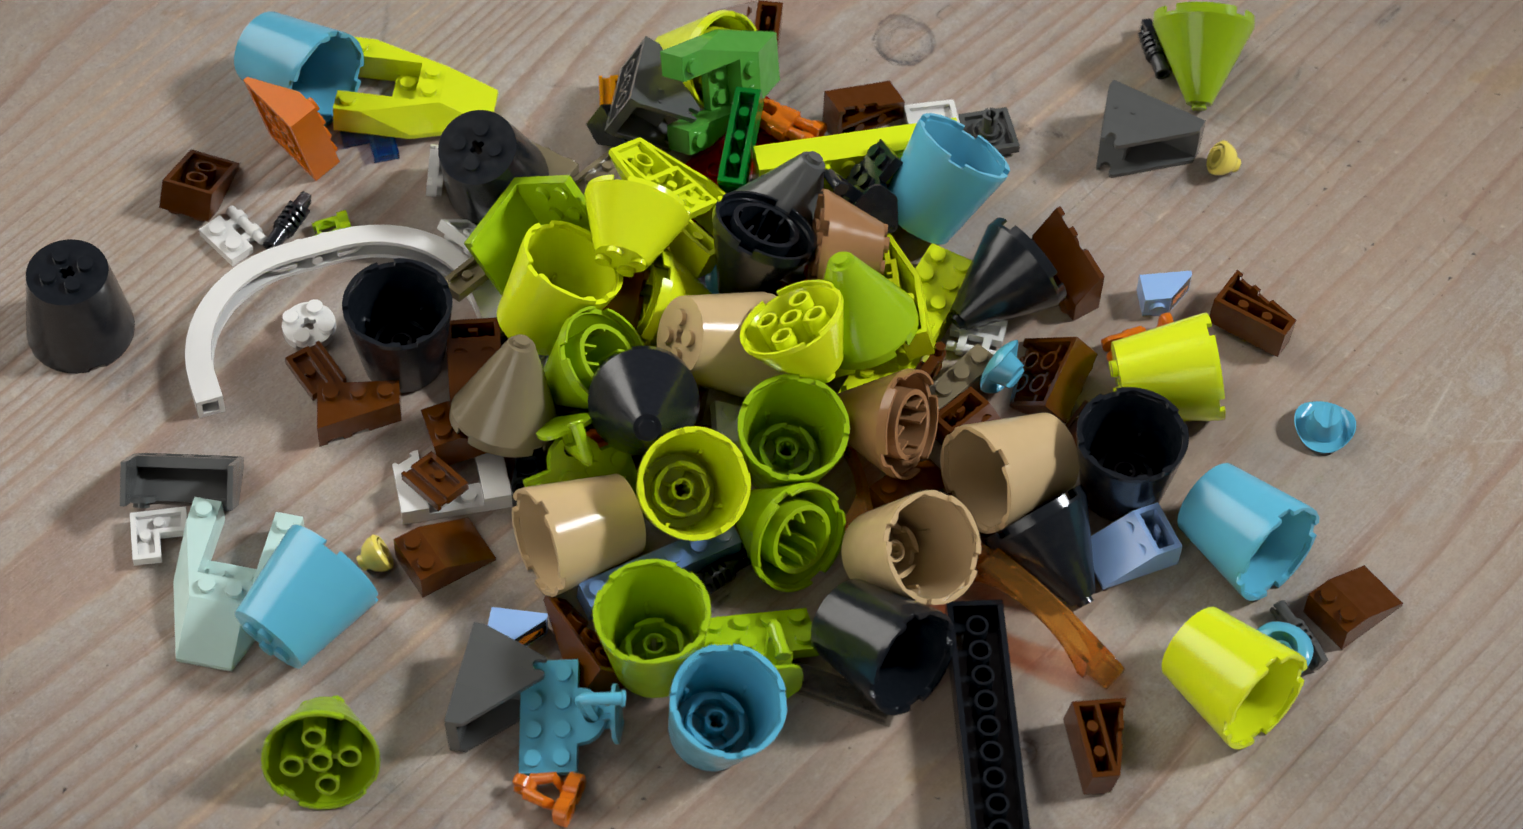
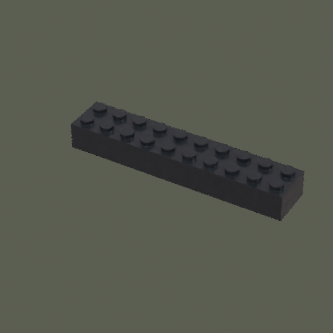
(986, 717)

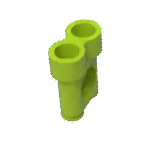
(340, 220)

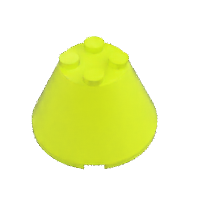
(632, 221)
(798, 330)

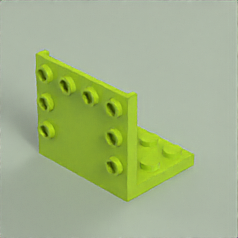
(519, 207)

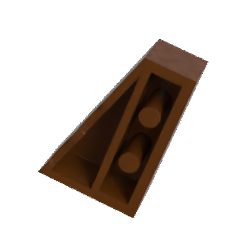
(862, 107)
(1251, 316)
(356, 407)
(1095, 742)

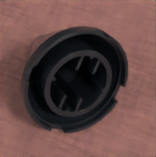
(757, 242)
(1005, 279)
(641, 398)
(1054, 546)

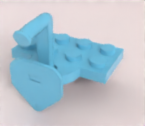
(555, 718)

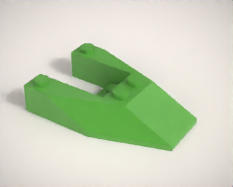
(723, 61)

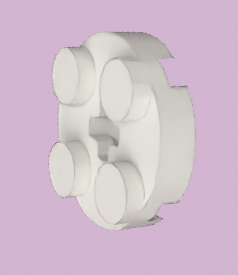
(435, 174)
(304, 313)

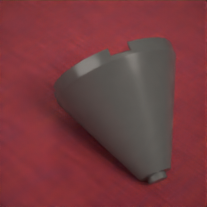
(793, 184)

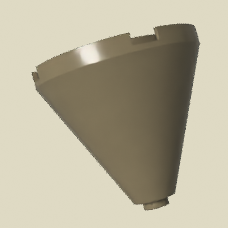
(506, 402)

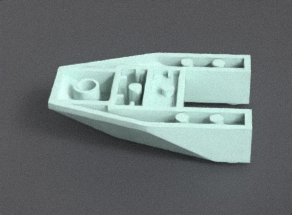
(212, 590)

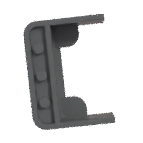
(180, 478)

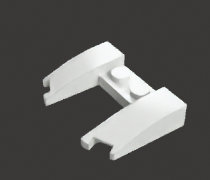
(489, 494)

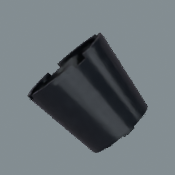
(478, 179)
(75, 308)
(399, 321)
(1128, 450)
(883, 643)

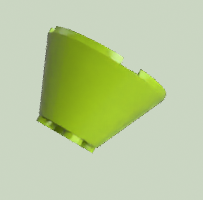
(321, 755)

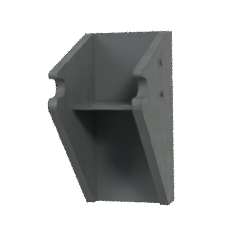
(647, 97)
(1145, 133)
(489, 687)

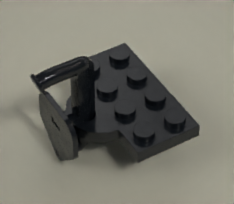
(867, 184)

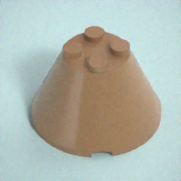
(846, 228)

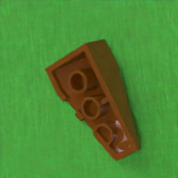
(580, 643)

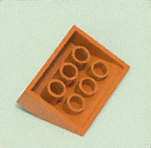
(295, 126)

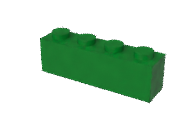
(740, 138)

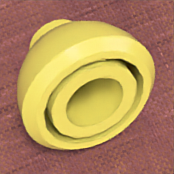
(1223, 159)
(375, 555)

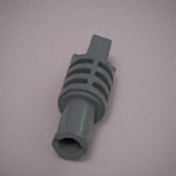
(1284, 614)

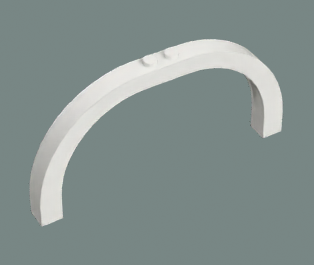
(301, 257)

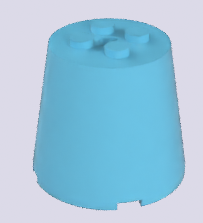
(300, 58)
(944, 178)
(1247, 529)
(304, 598)
(735, 691)

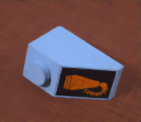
(1161, 291)
(518, 624)

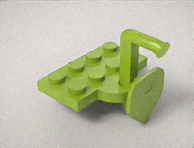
(584, 455)
(773, 634)

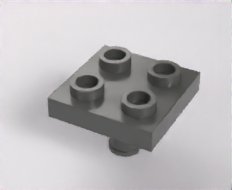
(994, 127)

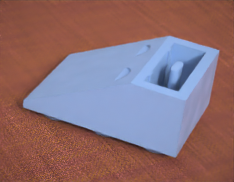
(1134, 546)

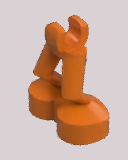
(569, 797)

